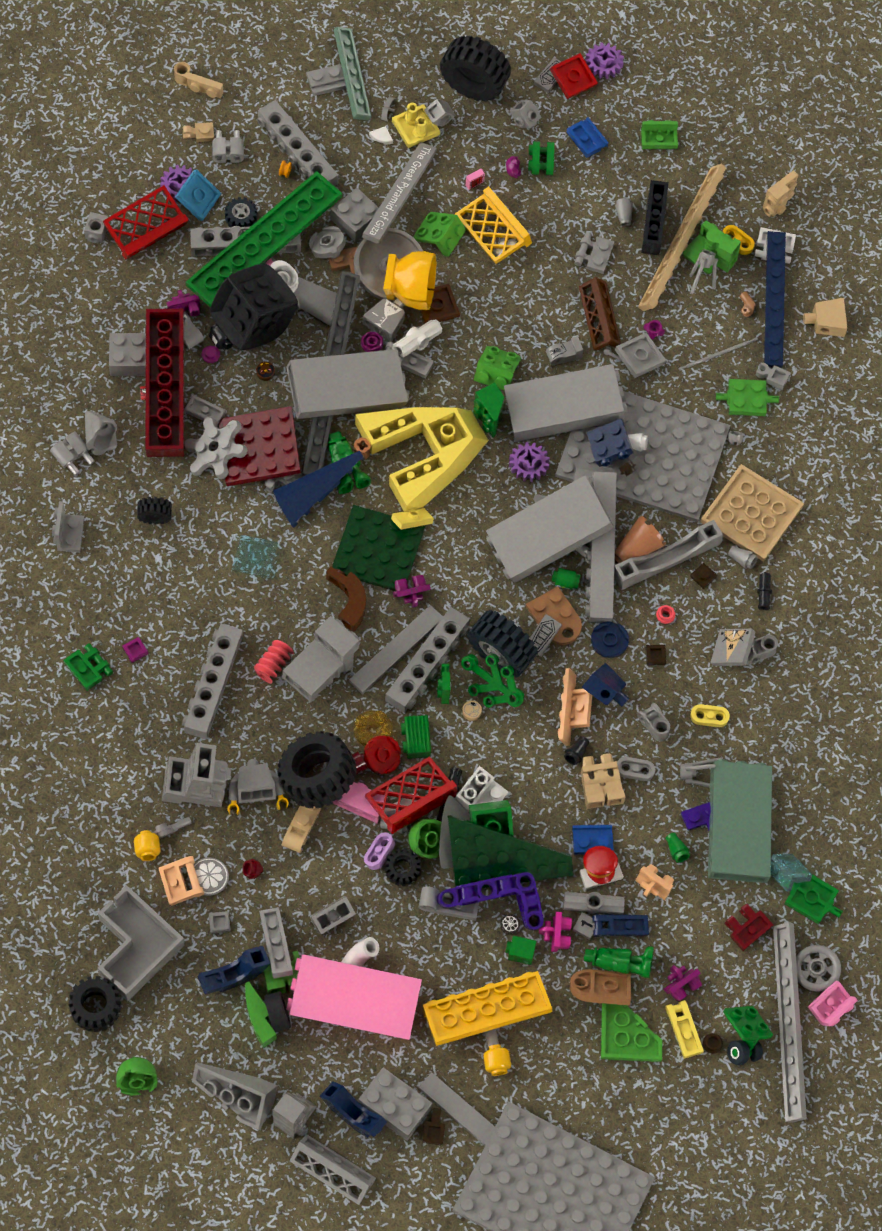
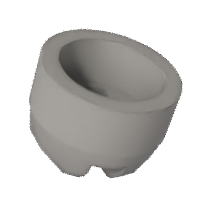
(735, 436)

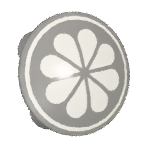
(211, 875)

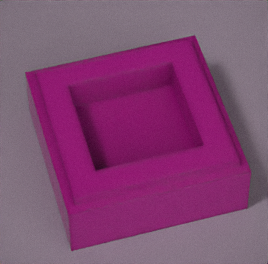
(135, 649)

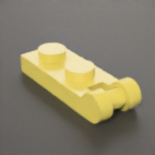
(684, 1029)

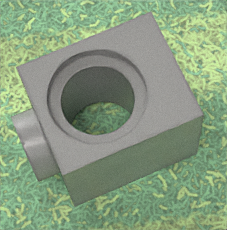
(439, 112)
(95, 221)

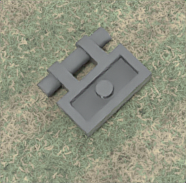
(600, 254)

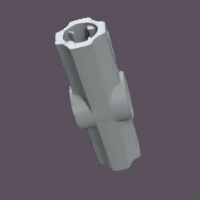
(580, 902)

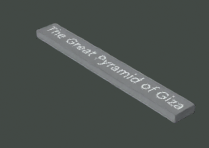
(399, 193)

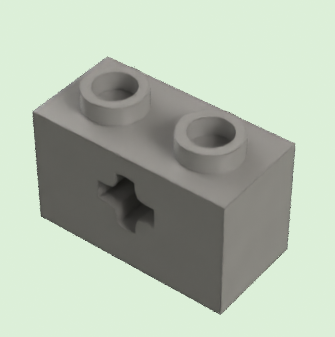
(332, 915)

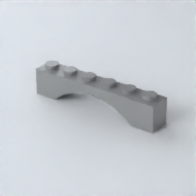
(640, 568)

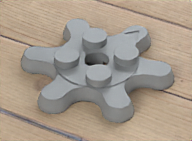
(226, 450)

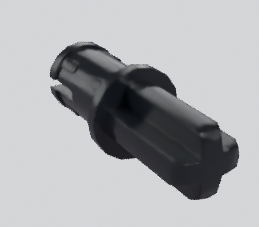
(764, 591)

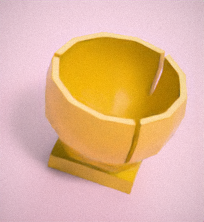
(410, 279)

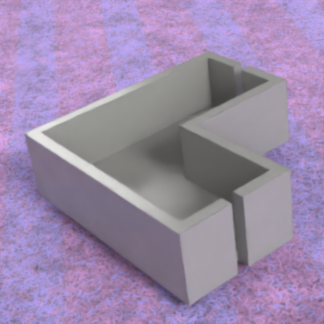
(146, 942)

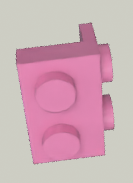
(832, 1004)

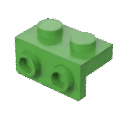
(659, 134)

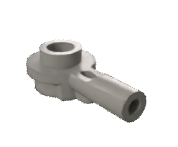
(163, 830)

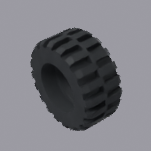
(475, 68)
(306, 754)

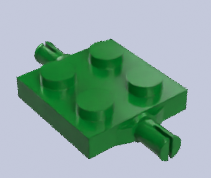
(813, 899)

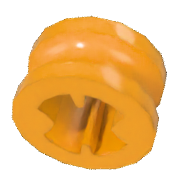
(285, 169)

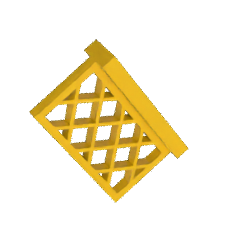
(507, 220)

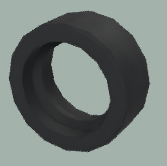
(277, 1011)

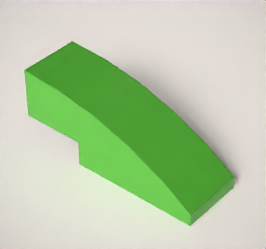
(259, 1016)

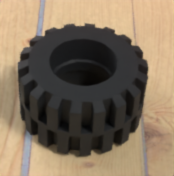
(98, 1019)

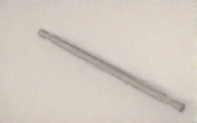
(718, 353)

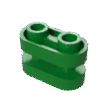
(535, 165)

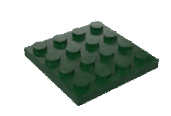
(377, 548)

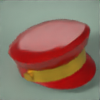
(600, 864)

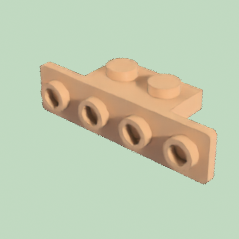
(575, 708)

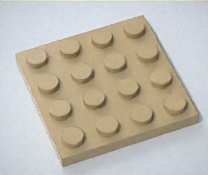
(753, 512)

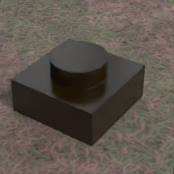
(703, 575)
(655, 655)

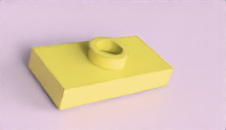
(412, 518)

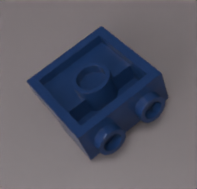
(610, 443)

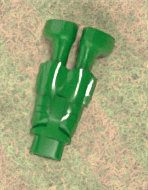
(339, 449)
(621, 960)

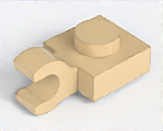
(202, 132)

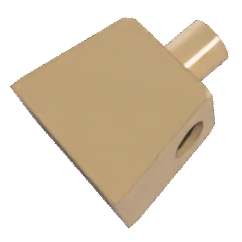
(828, 317)

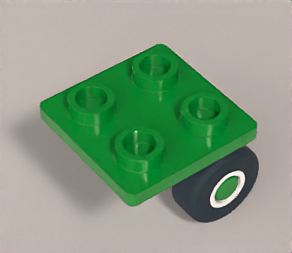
(751, 1029)

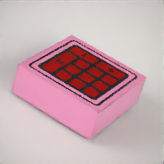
(475, 179)

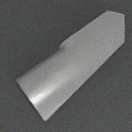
(315, 300)

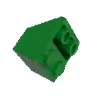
(489, 408)

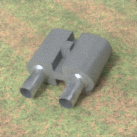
(228, 149)
(69, 450)

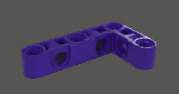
(527, 897)

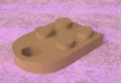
(558, 607)
(602, 986)

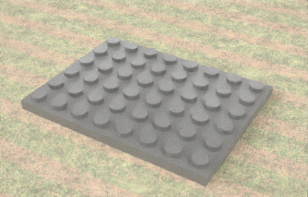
(674, 467)
(549, 1181)

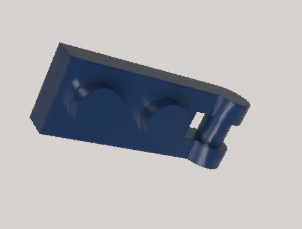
(621, 925)

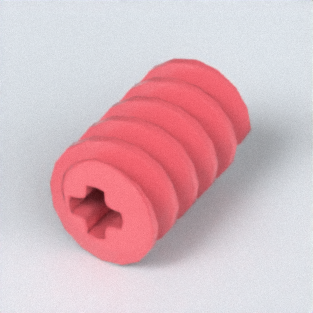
(272, 659)

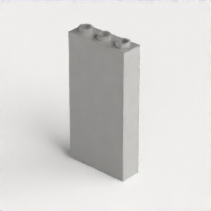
(347, 383)
(565, 402)
(549, 529)

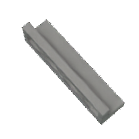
(333, 1165)

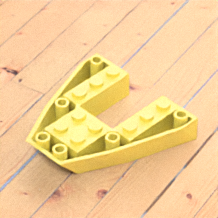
(451, 435)

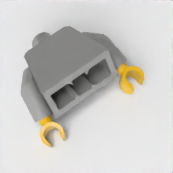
(255, 784)

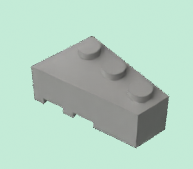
(292, 1113)

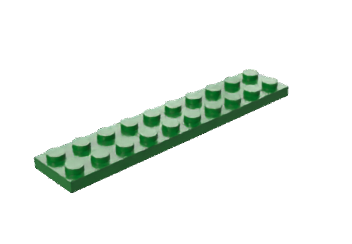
(267, 235)

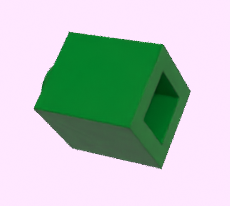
(521, 950)

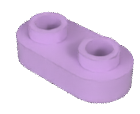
(378, 852)

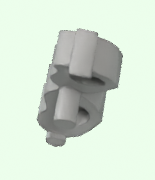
(386, 108)

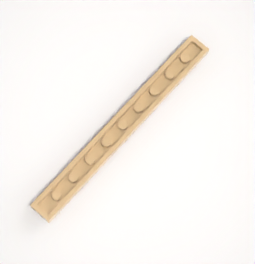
(682, 237)

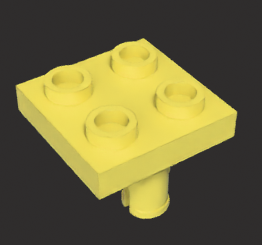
(415, 125)

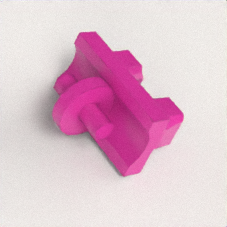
(559, 923)

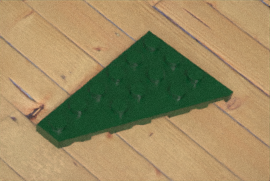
(486, 854)

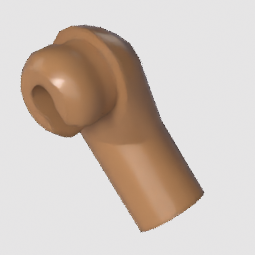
(749, 304)

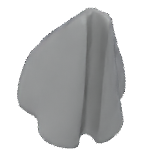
(100, 433)

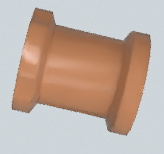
(358, 445)

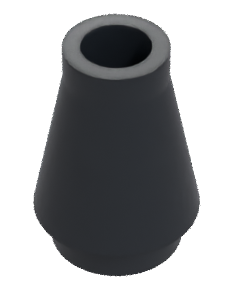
(576, 751)

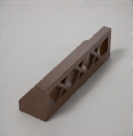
(602, 310)

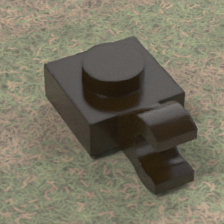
(434, 1130)

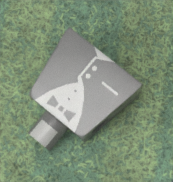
(385, 318)

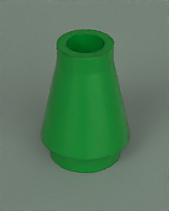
(677, 848)

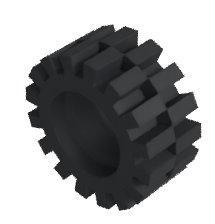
(154, 510)
(407, 856)

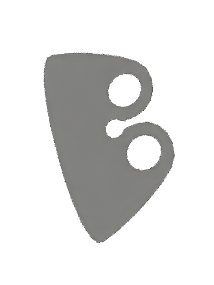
(454, 808)

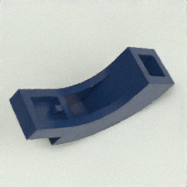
(239, 972)
(351, 1111)

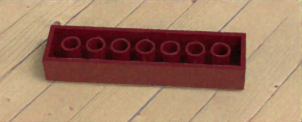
(164, 383)

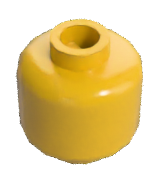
(147, 845)
(497, 1060)

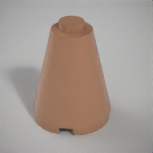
(639, 541)

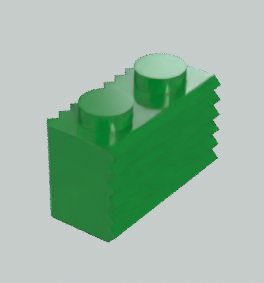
(417, 737)

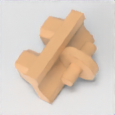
(653, 883)

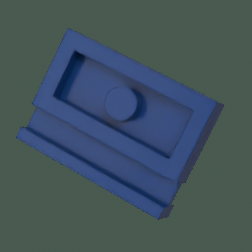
(587, 137)
(591, 835)

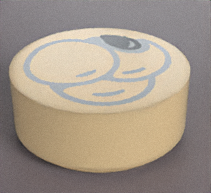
(471, 710)

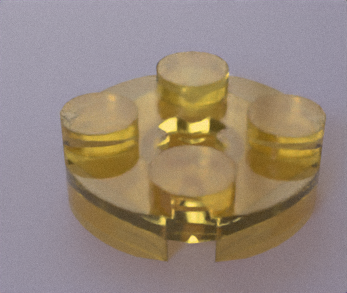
(370, 718)

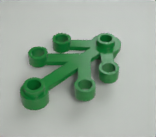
(494, 682)

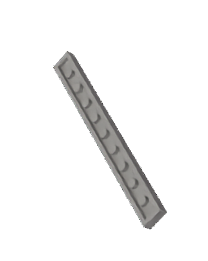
(789, 1023)

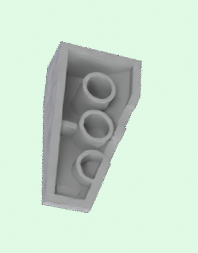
(242, 1093)

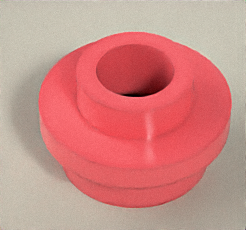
(665, 609)

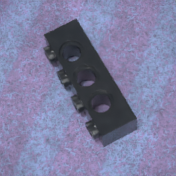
(654, 217)

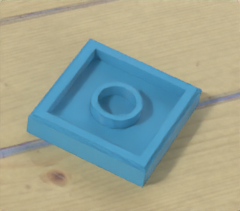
(198, 195)

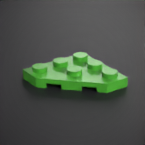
(627, 1036)

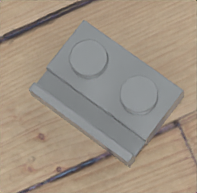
(326, 80)

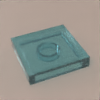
(255, 556)

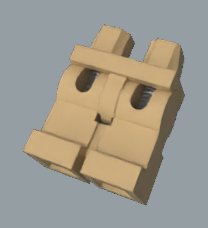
(600, 784)

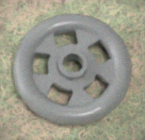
(824, 953)

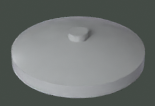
(372, 259)

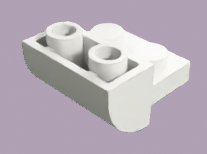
(480, 789)

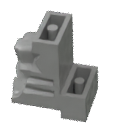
(322, 659)
(196, 779)

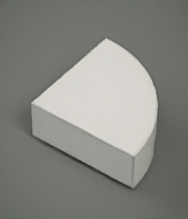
(381, 135)

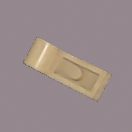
(195, 82)
(300, 828)

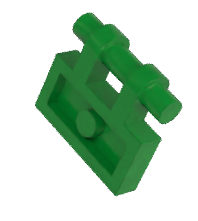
(83, 669)

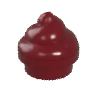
(252, 868)

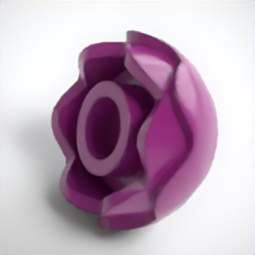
(512, 166)
(371, 337)

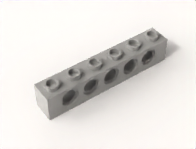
(274, 113)
(201, 247)
(451, 620)
(223, 636)

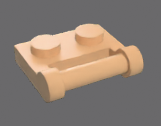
(174, 881)

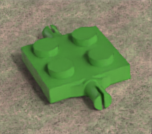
(747, 397)

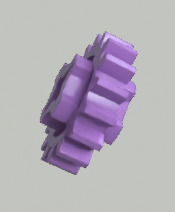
(604, 60)
(173, 178)
(522, 466)

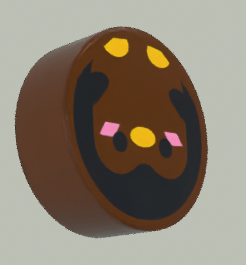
(265, 371)

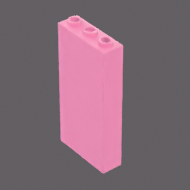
(354, 996)

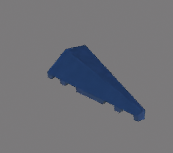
(300, 495)

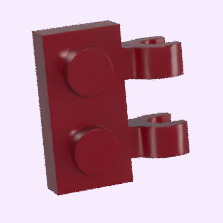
(751, 930)

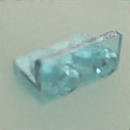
(787, 870)

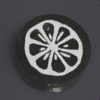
(510, 924)

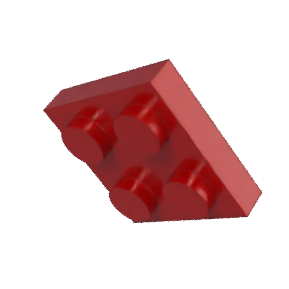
(573, 76)

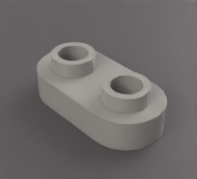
(635, 767)

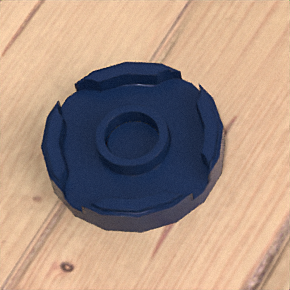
(609, 645)

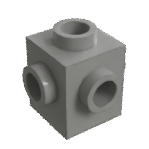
(525, 114)

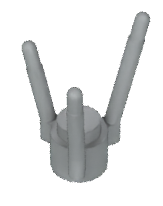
(705, 259)
(688, 771)

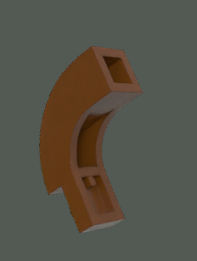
(355, 609)

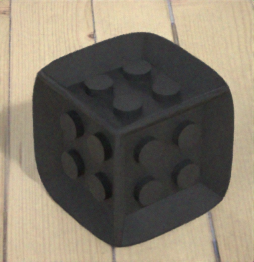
(253, 306)

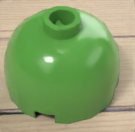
(425, 838)
(136, 1075)

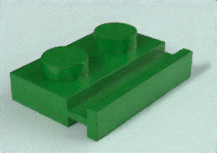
(443, 687)

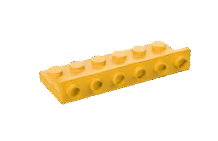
(487, 1008)

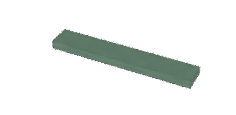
(352, 73)

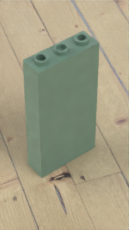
(740, 821)

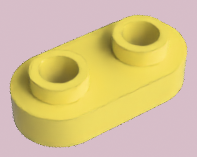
(709, 715)

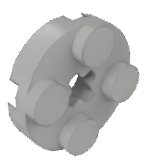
(333, 248)

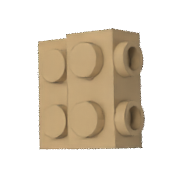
(779, 194)

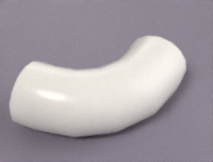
(362, 952)

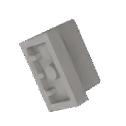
(67, 530)

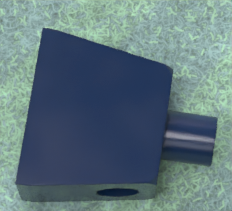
(606, 686)

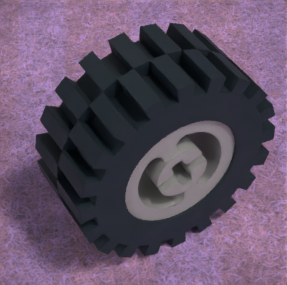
(502, 637)

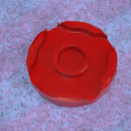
(382, 754)

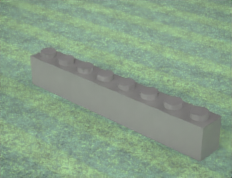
(602, 554)

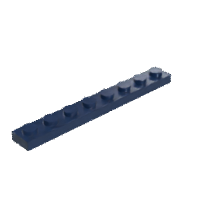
(774, 299)

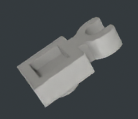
(776, 376)

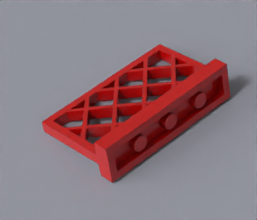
(152, 236)
(418, 808)

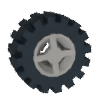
(240, 207)

